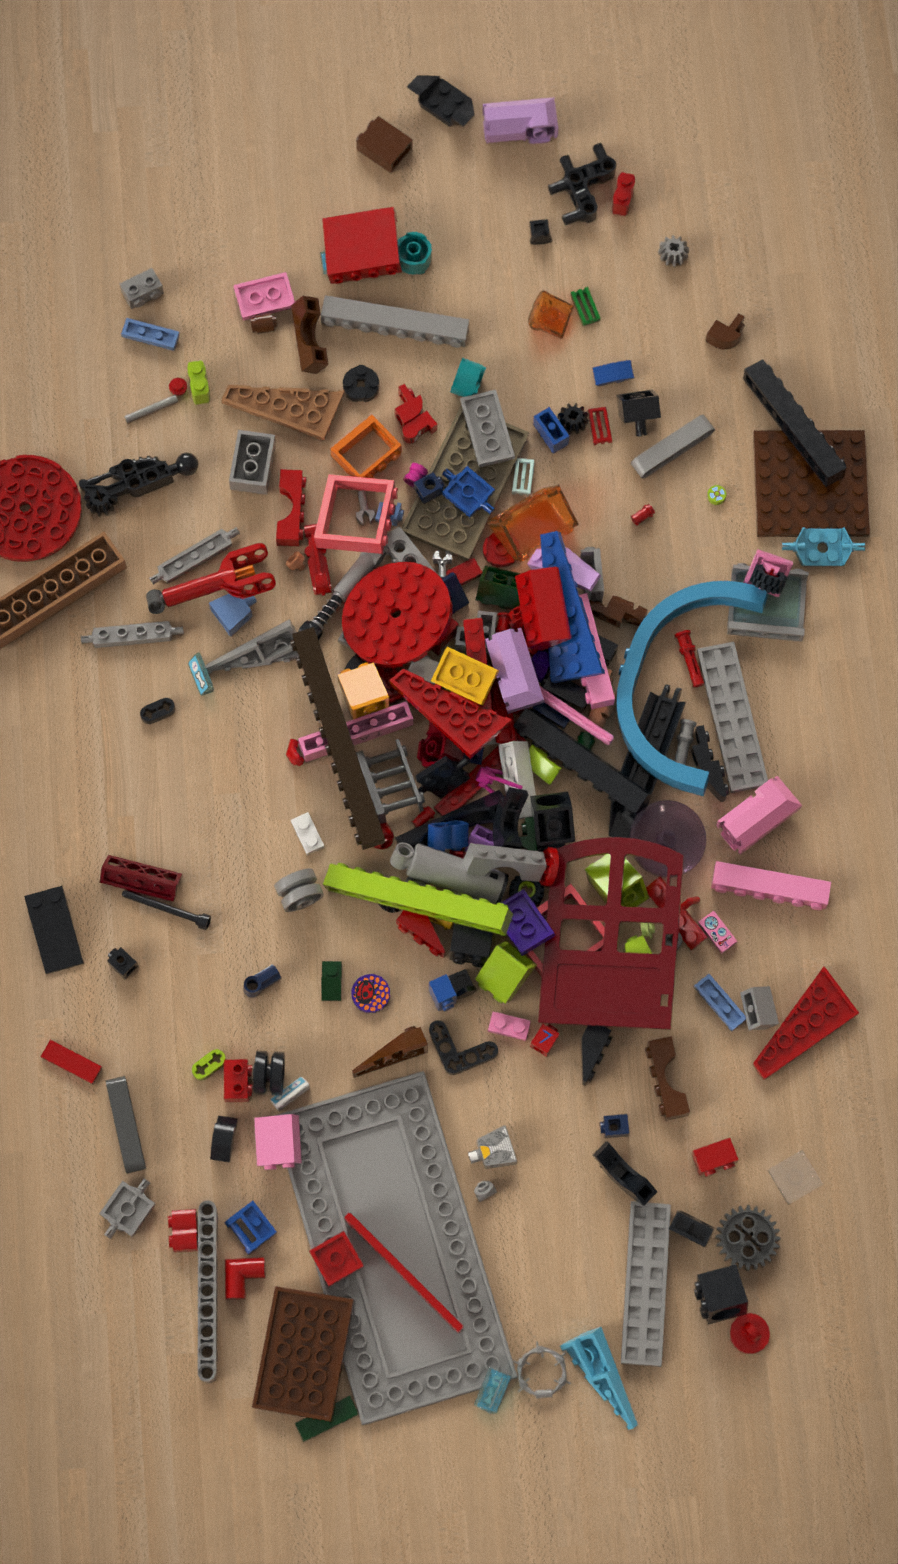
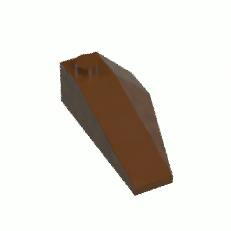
(403, 1047)

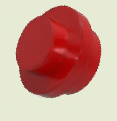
(178, 386)

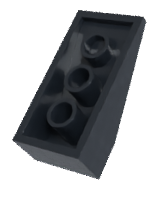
(54, 929)

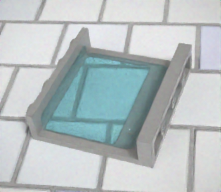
(781, 615)

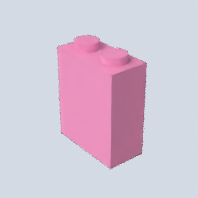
(278, 1141)

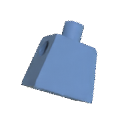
(232, 611)

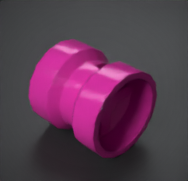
(416, 472)

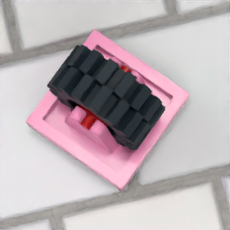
(768, 572)

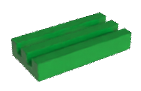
(580, 293)

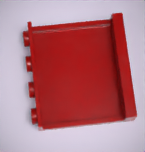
(361, 245)

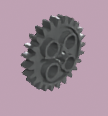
(734, 1250)

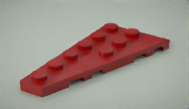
(454, 715)
(813, 1018)

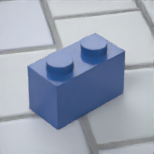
(551, 430)
(442, 993)

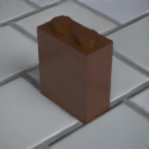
(384, 144)

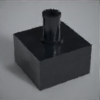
(638, 408)

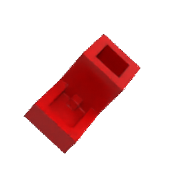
(412, 405)

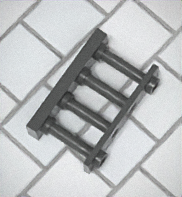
(377, 793)

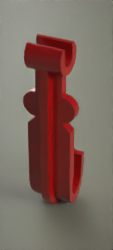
(317, 563)

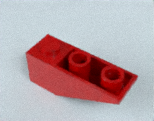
(422, 931)

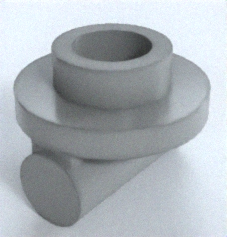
(484, 1190)

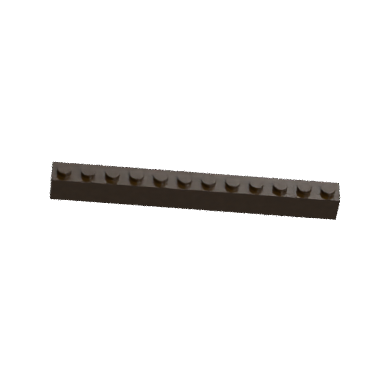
(338, 738)

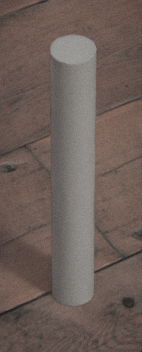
(152, 408)

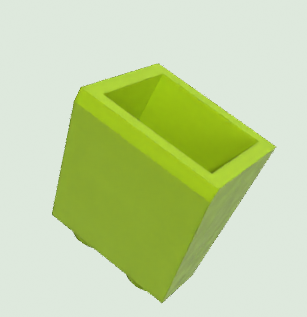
(505, 972)

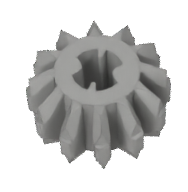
(678, 253)

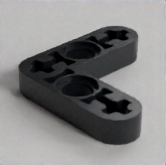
(453, 1056)

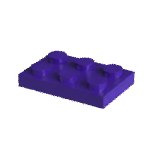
(527, 926)

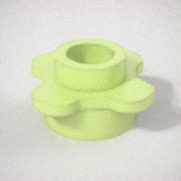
(647, 929)

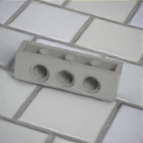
(399, 540)

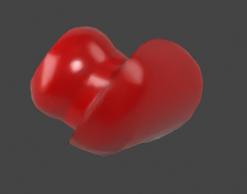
(292, 754)

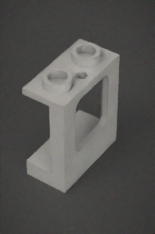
(593, 557)

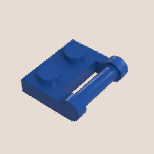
(257, 1224)

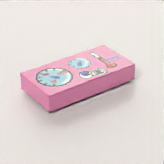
(717, 932)

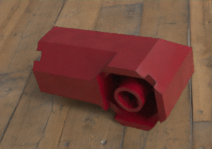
(436, 747)

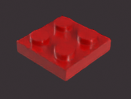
(336, 1258)

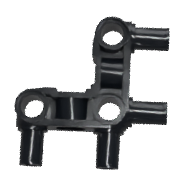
(586, 176)

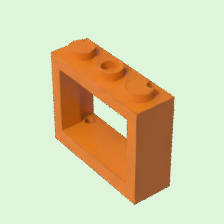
(358, 434)

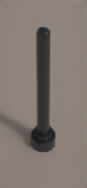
(202, 920)

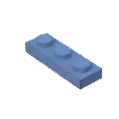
(150, 334)
(720, 1002)

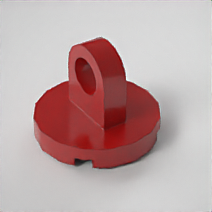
(749, 1333)

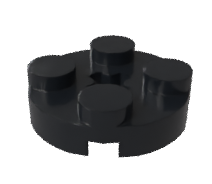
(357, 374)

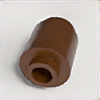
(263, 323)

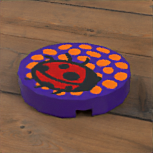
(370, 993)

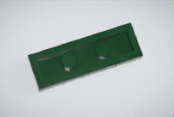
(311, 1427)

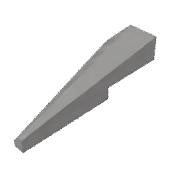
(260, 651)

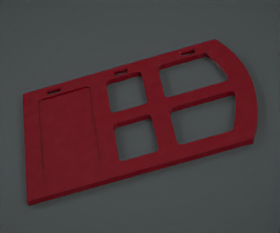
(608, 984)

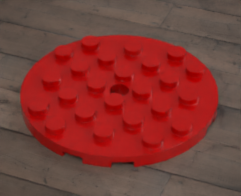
(53, 511)
(404, 639)

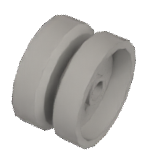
(299, 890)

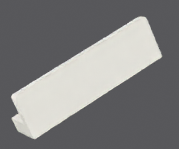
(518, 769)

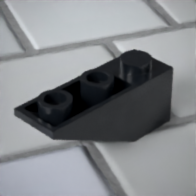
(591, 1047)

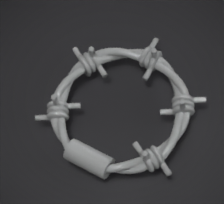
(547, 1392)

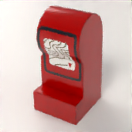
(418, 427)

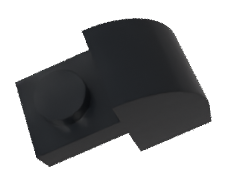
(223, 1139)

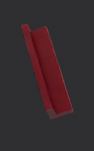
(139, 880)

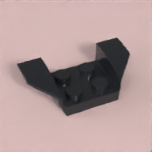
(442, 99)

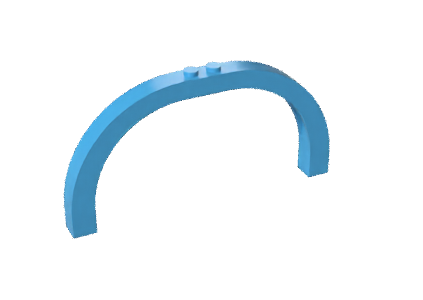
(696, 596)

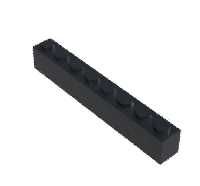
(794, 423)
(582, 760)

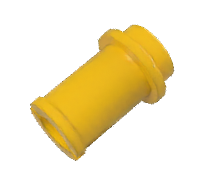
(446, 924)

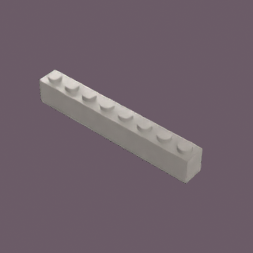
(394, 321)

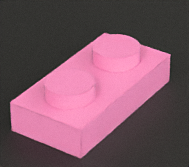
(509, 1026)

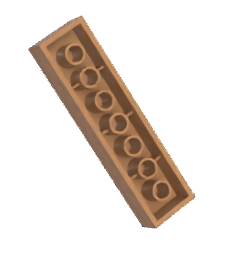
(58, 587)

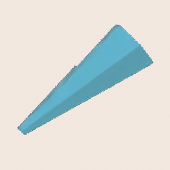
(594, 1357)

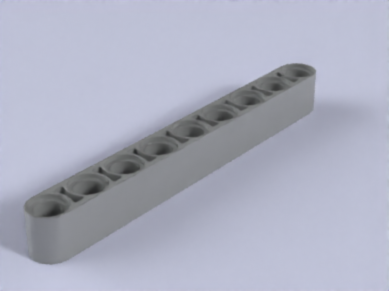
(204, 1281)

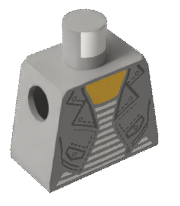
(494, 1150)

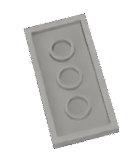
(487, 428)

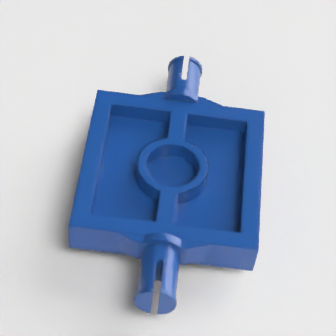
(468, 491)

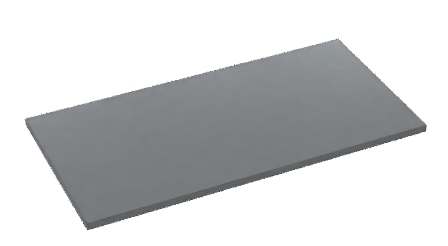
(392, 1170)

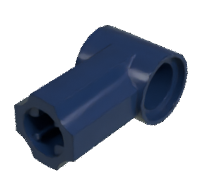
(263, 980)

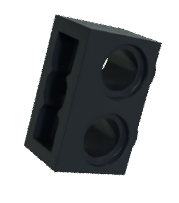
(692, 1228)

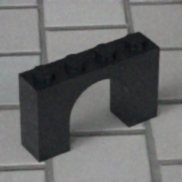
(572, 693)

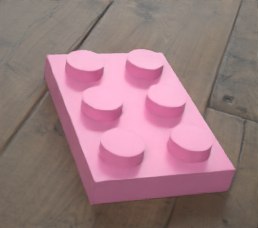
(264, 296)

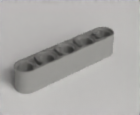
(672, 446)

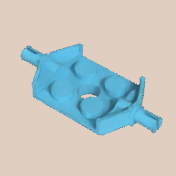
(838, 546)

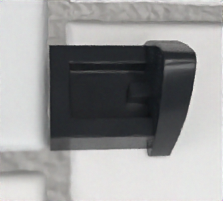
(540, 232)
(462, 984)

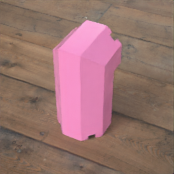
(758, 815)

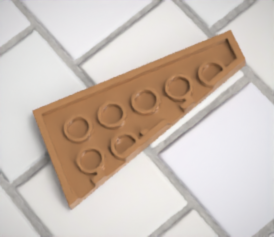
(293, 408)

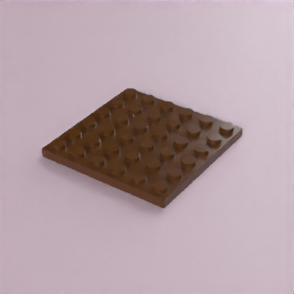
(793, 495)

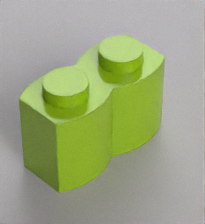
(198, 382)

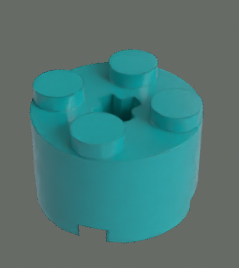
(414, 253)
(467, 378)

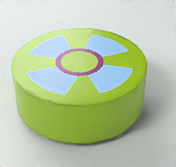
(716, 495)

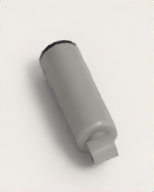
(448, 872)

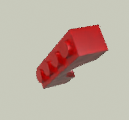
(288, 529)

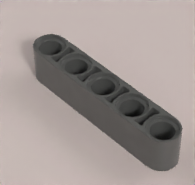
(125, 1124)

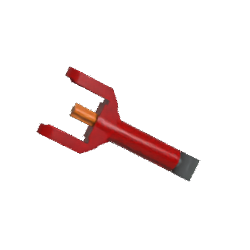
(231, 576)

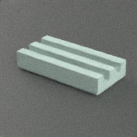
(521, 491)

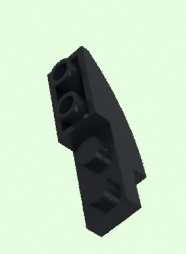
(702, 759)

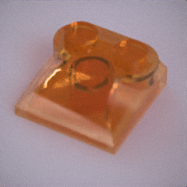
(550, 314)

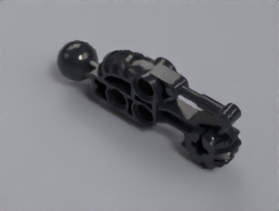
(141, 472)

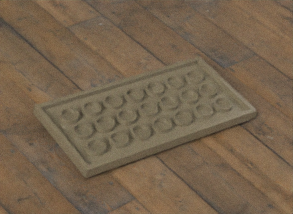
(439, 520)

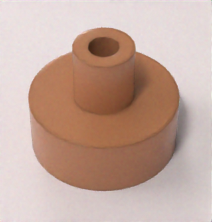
(295, 561)

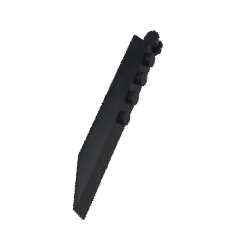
(658, 726)

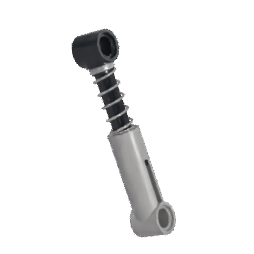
(359, 569)

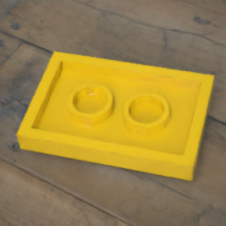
(464, 675)

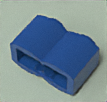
(448, 835)

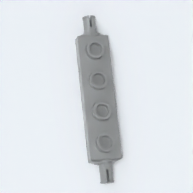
(194, 556)
(132, 634)

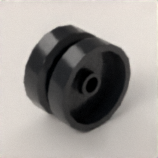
(272, 1073)

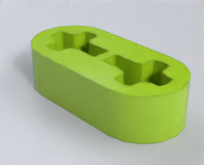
(211, 1068)

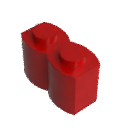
(623, 194)
(184, 1230)

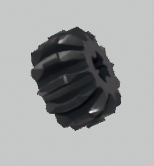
(576, 413)

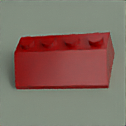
(543, 608)

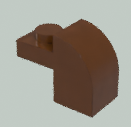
(723, 336)

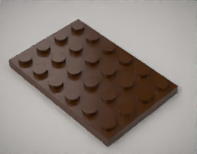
(303, 1354)

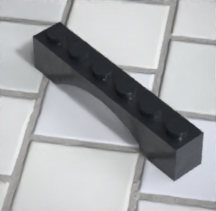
(474, 813)

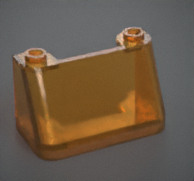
(537, 514)

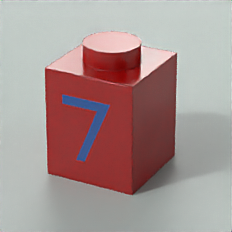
(545, 1039)

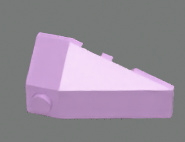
(582, 573)

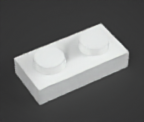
(307, 833)

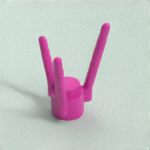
(487, 776)

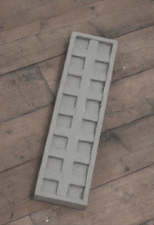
(732, 717)
(645, 1284)

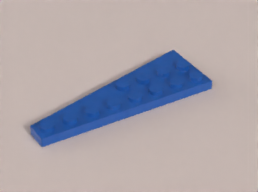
(577, 656)

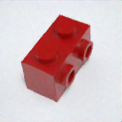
(237, 1080)
(714, 1157)

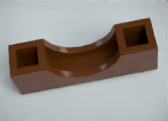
(305, 316)
(673, 1103)

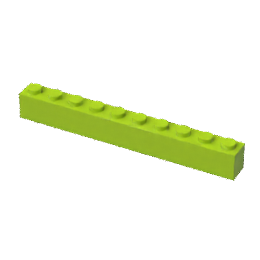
(418, 899)

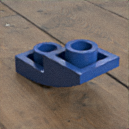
(613, 372)

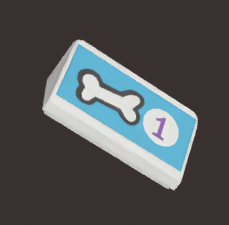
(290, 1093)

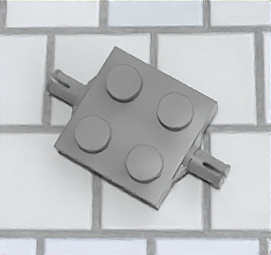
(127, 1208)

